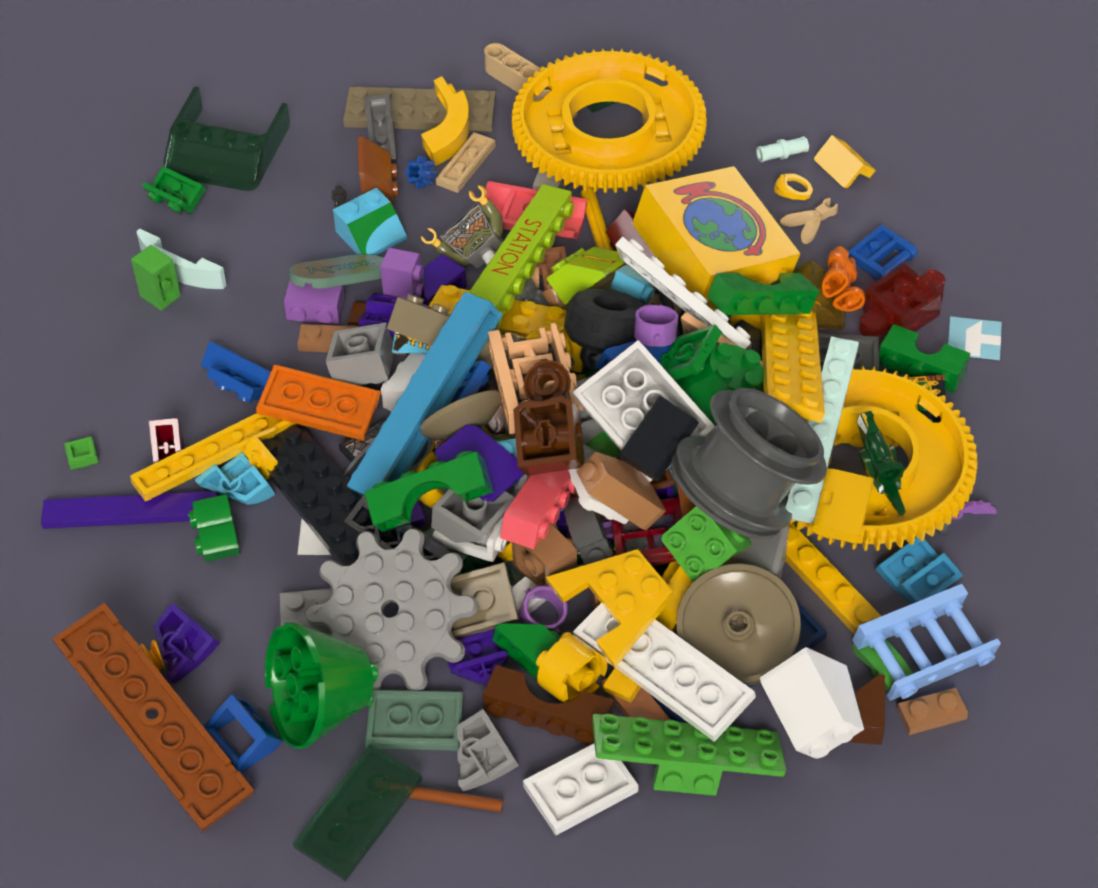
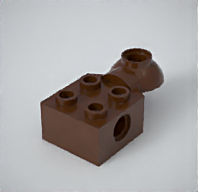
(548, 423)

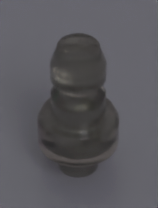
(338, 195)

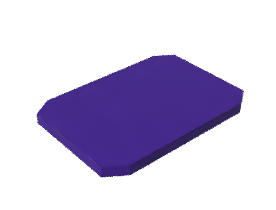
(499, 462)

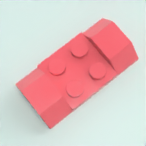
(513, 201)

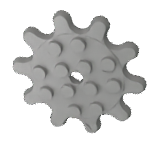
(424, 600)

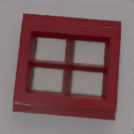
(649, 542)

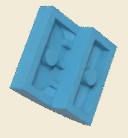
(918, 571)

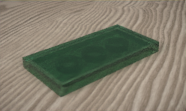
(357, 812)

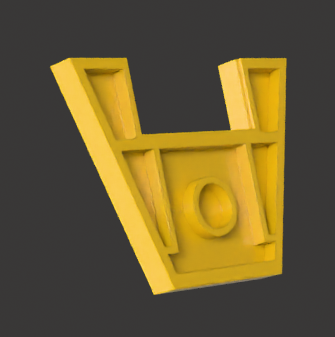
(628, 591)

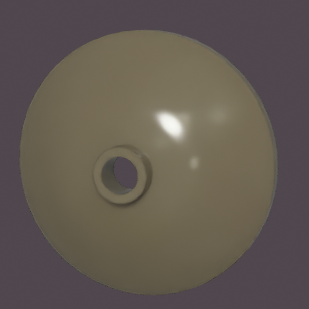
(471, 410)

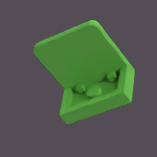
(702, 543)

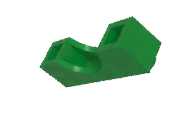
(742, 296)
(393, 501)

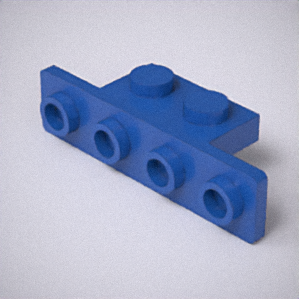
(234, 372)

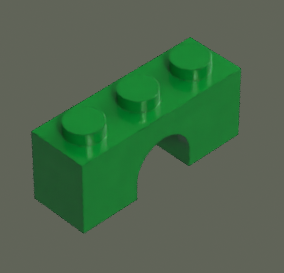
(901, 354)

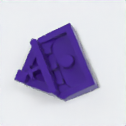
(479, 658)

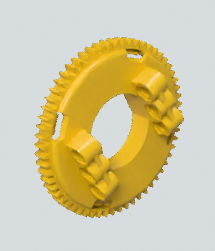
(670, 115)
(938, 454)

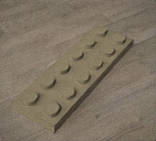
(419, 108)

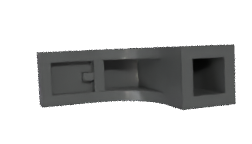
(587, 532)

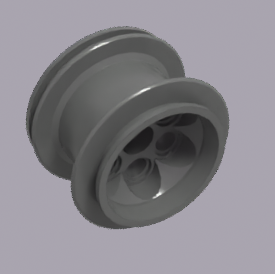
(749, 462)

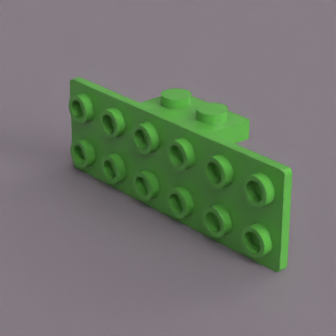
(684, 755)

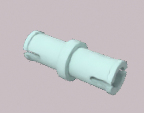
(782, 149)

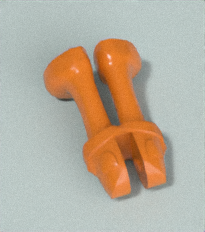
(839, 279)

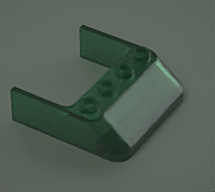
(221, 154)

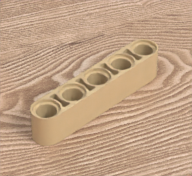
(510, 68)

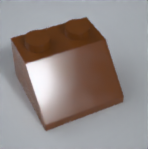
(376, 169)

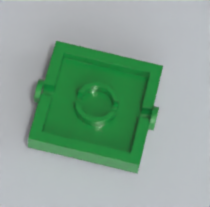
(690, 352)

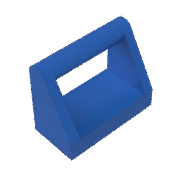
(265, 737)

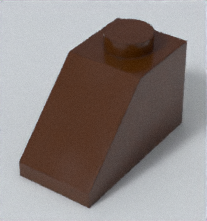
(872, 711)

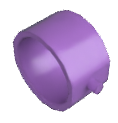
(656, 325)
(548, 594)

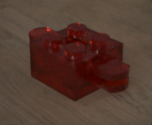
(902, 300)

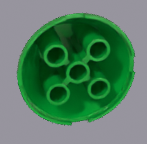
(725, 369)
(315, 682)

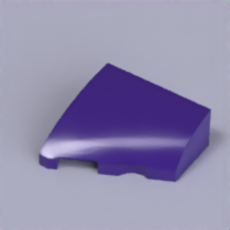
(182, 642)

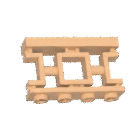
(511, 380)

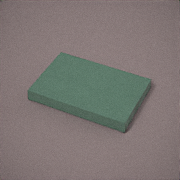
(414, 720)

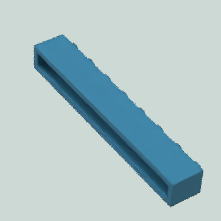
(427, 392)

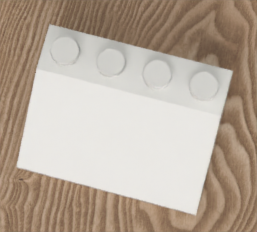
(626, 391)

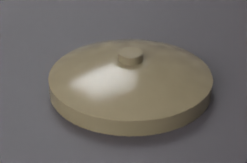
(740, 620)

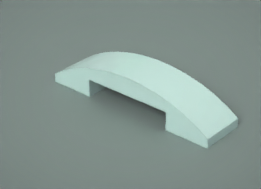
(202, 274)

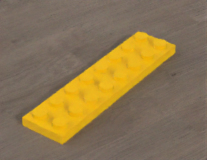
(793, 363)

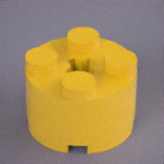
(570, 668)

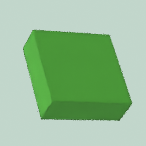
(81, 453)

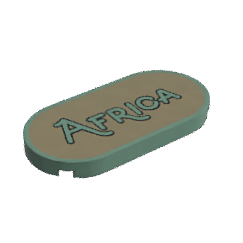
(336, 271)

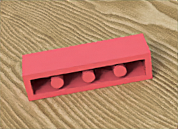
(536, 508)

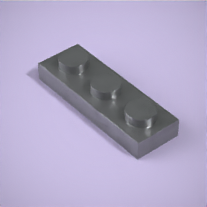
(381, 123)

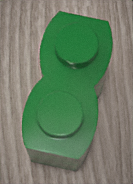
(215, 528)

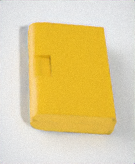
(842, 505)

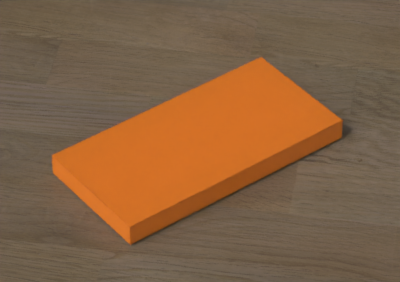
(318, 402)

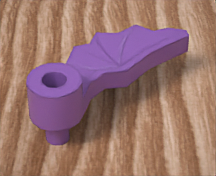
(977, 507)

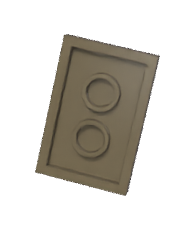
(494, 597)

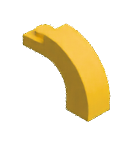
(449, 136)

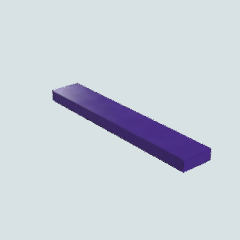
(119, 510)

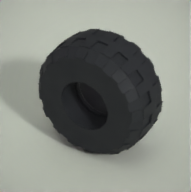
(601, 318)

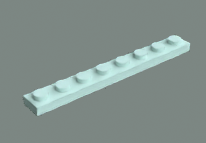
(835, 382)

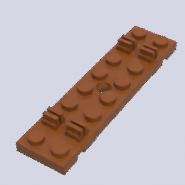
(171, 743)

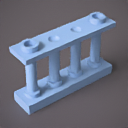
(925, 614)

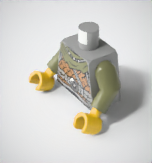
(474, 236)

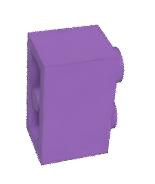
(402, 273)
(314, 304)

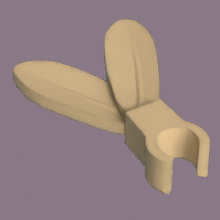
(811, 219)

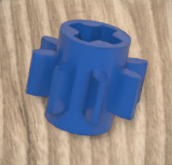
(421, 172)

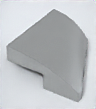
(481, 752)

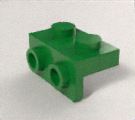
(175, 190)

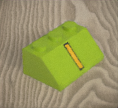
(582, 271)

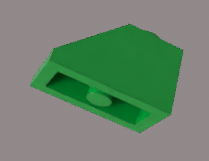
(525, 643)

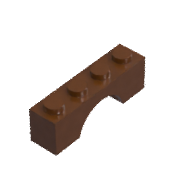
(510, 698)

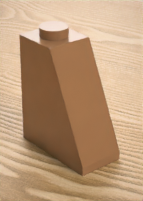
(621, 489)

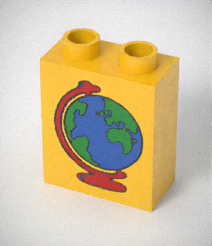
(712, 227)

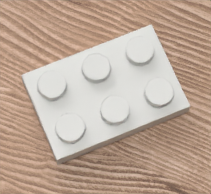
(578, 788)

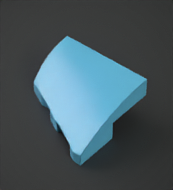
(237, 480)

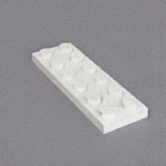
(675, 290)
(675, 674)

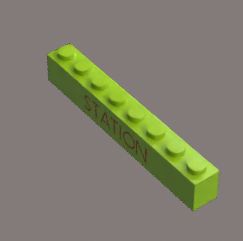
(524, 248)

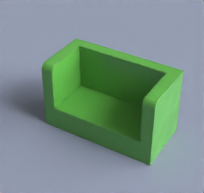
(156, 277)

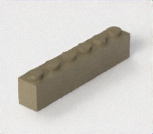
(425, 322)

